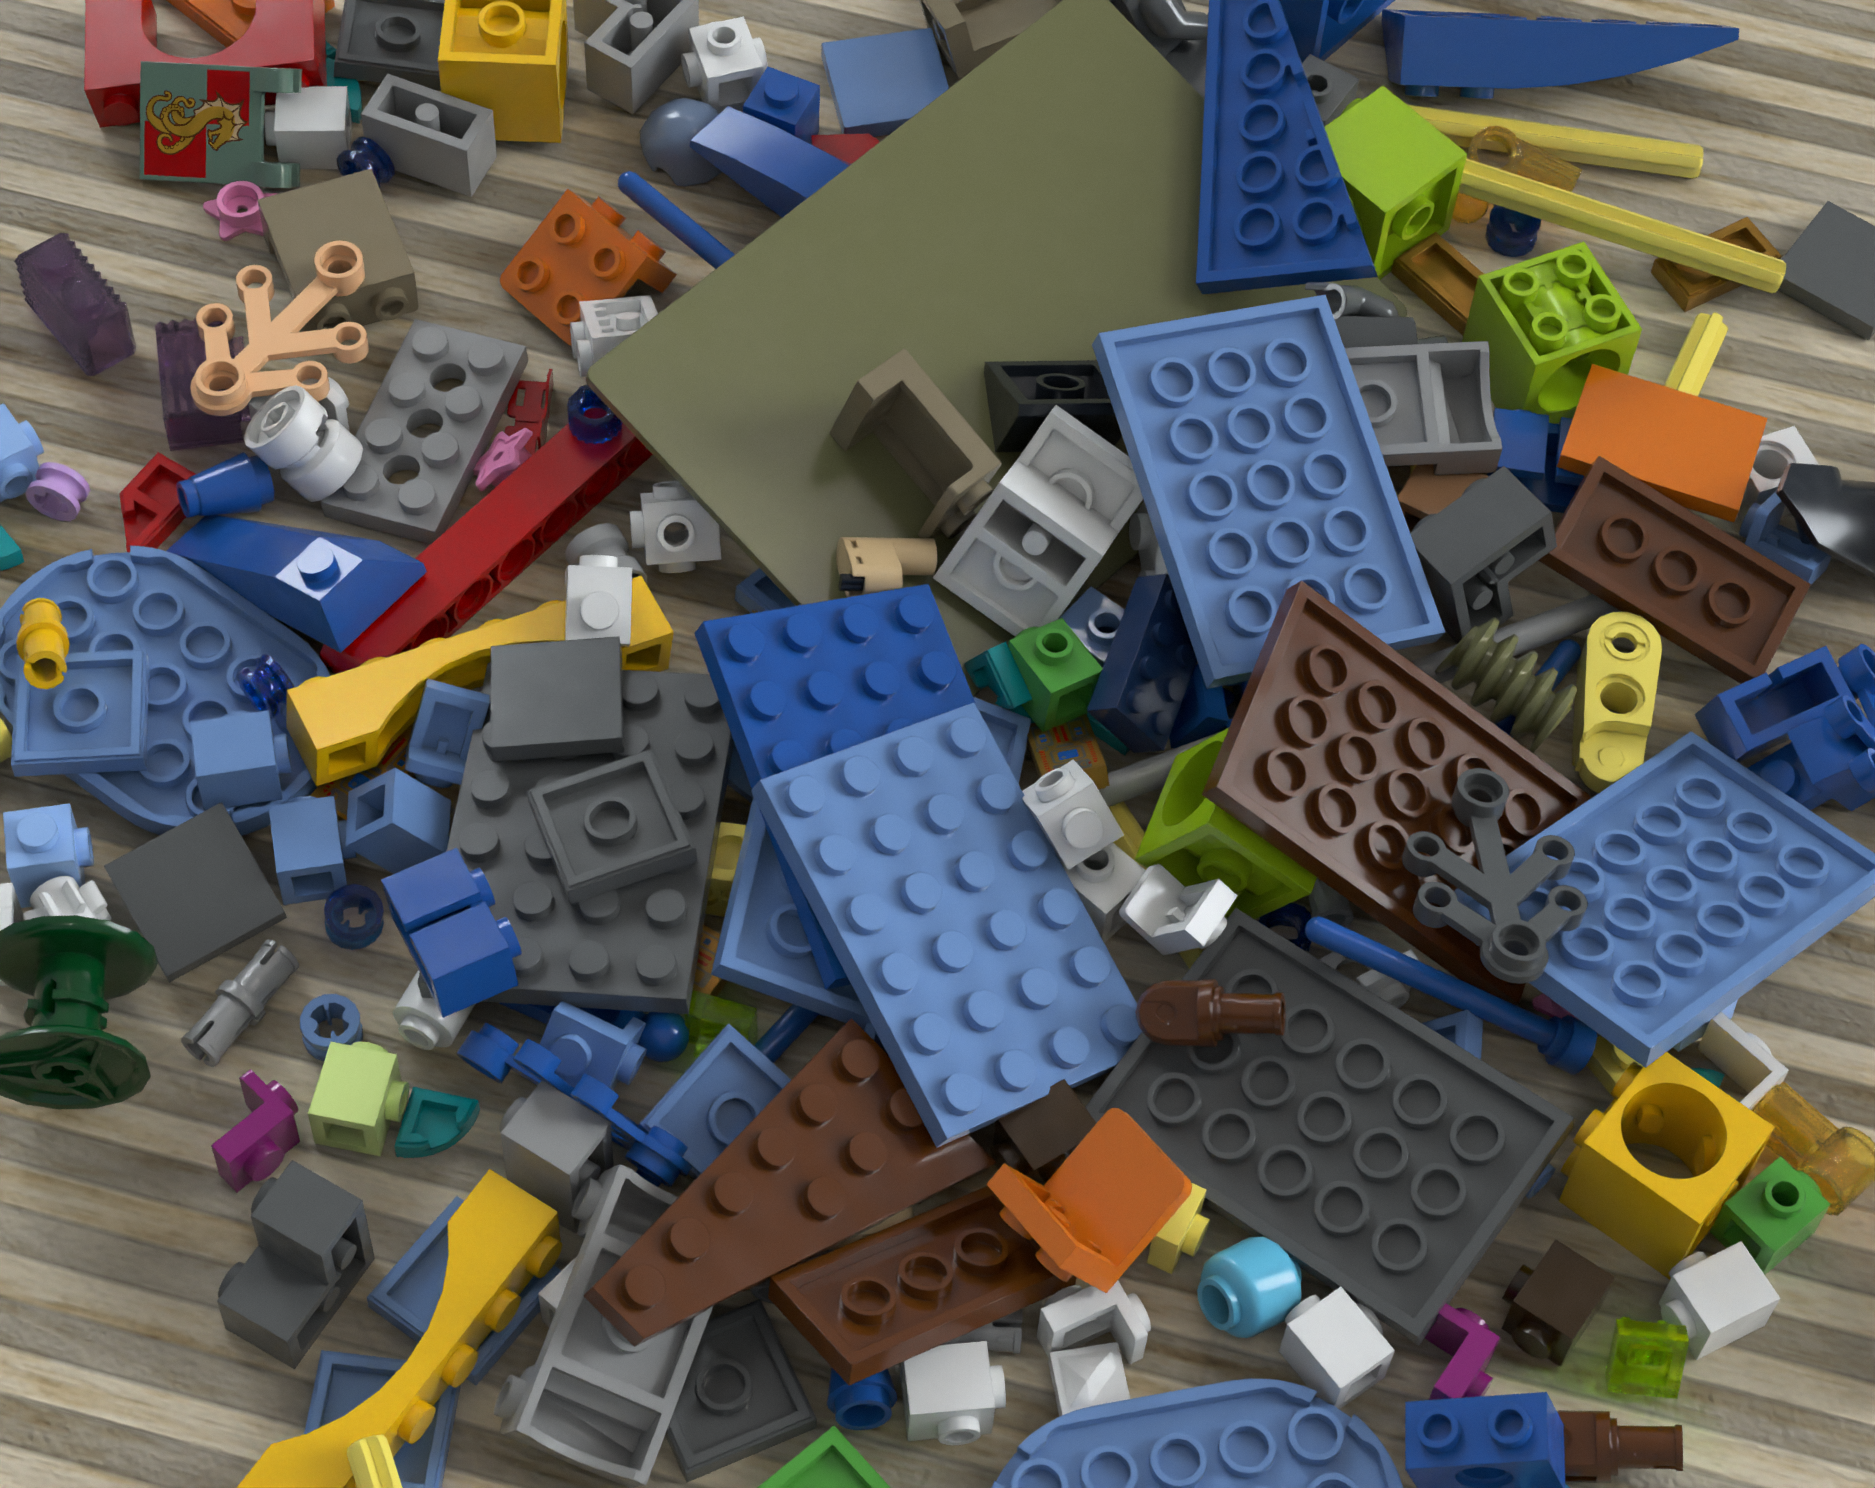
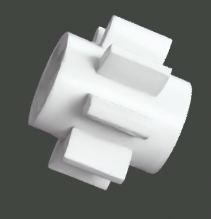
(65, 898)

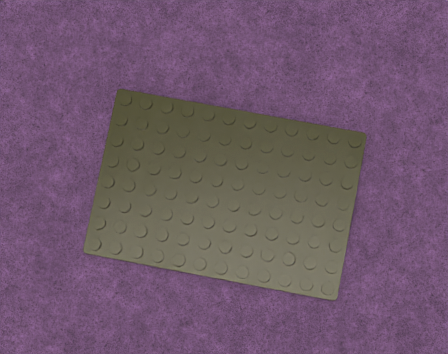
(982, 230)

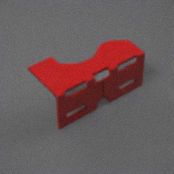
(531, 414)

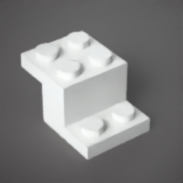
(1043, 526)

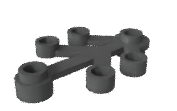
(1508, 945)

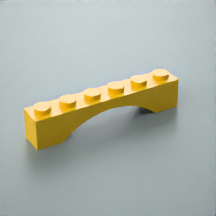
(355, 716)
(494, 1251)

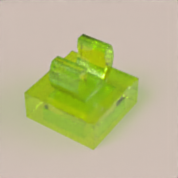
(711, 1014)
(1646, 1358)

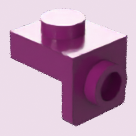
(261, 1139)
(1472, 1347)

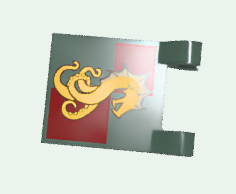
(210, 123)

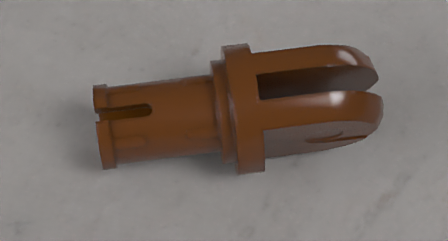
(1202, 1013)
(1599, 1447)

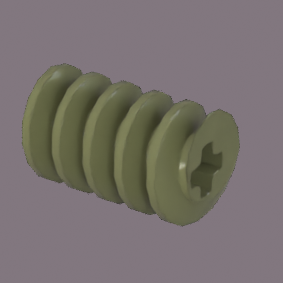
(1508, 683)

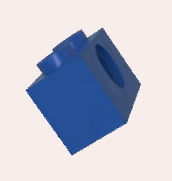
(1485, 1442)

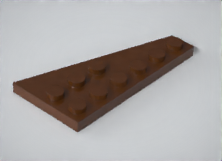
(802, 1177)

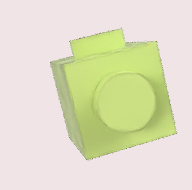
(357, 1097)

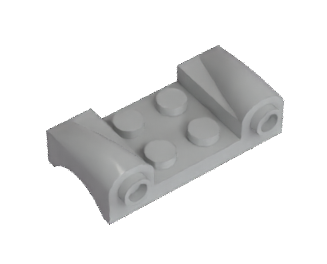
(1430, 404)
(592, 1390)

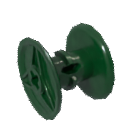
(71, 971)

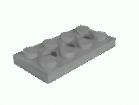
(443, 459)

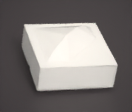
(1087, 1377)

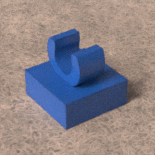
(1201, 711)

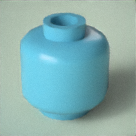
(1249, 1287)

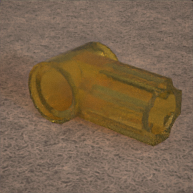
(1527, 159)
(1833, 1157)

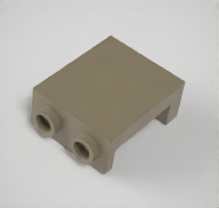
(977, 29)
(348, 211)
(925, 439)

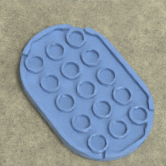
(195, 645)
(1205, 1438)

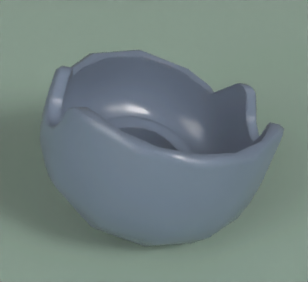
(667, 140)

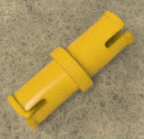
(42, 643)

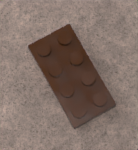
(1675, 572)
(913, 1286)

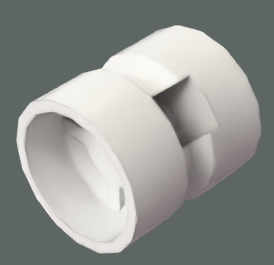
(308, 448)

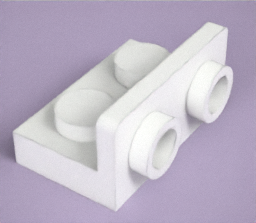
(606, 325)

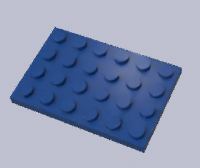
(824, 681)

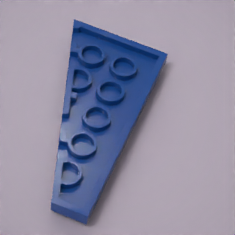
(1268, 173)

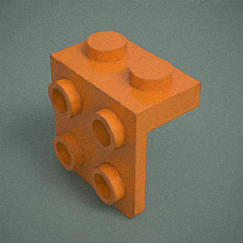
(581, 257)
(1097, 1204)

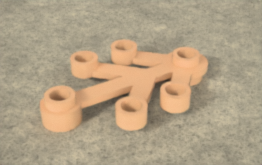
(278, 337)

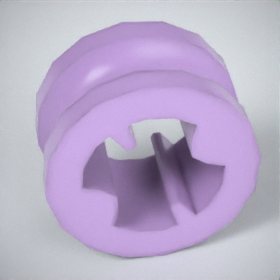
(57, 491)

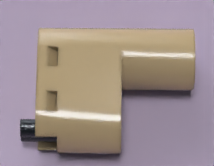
(879, 563)

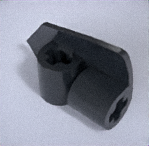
(1832, 513)

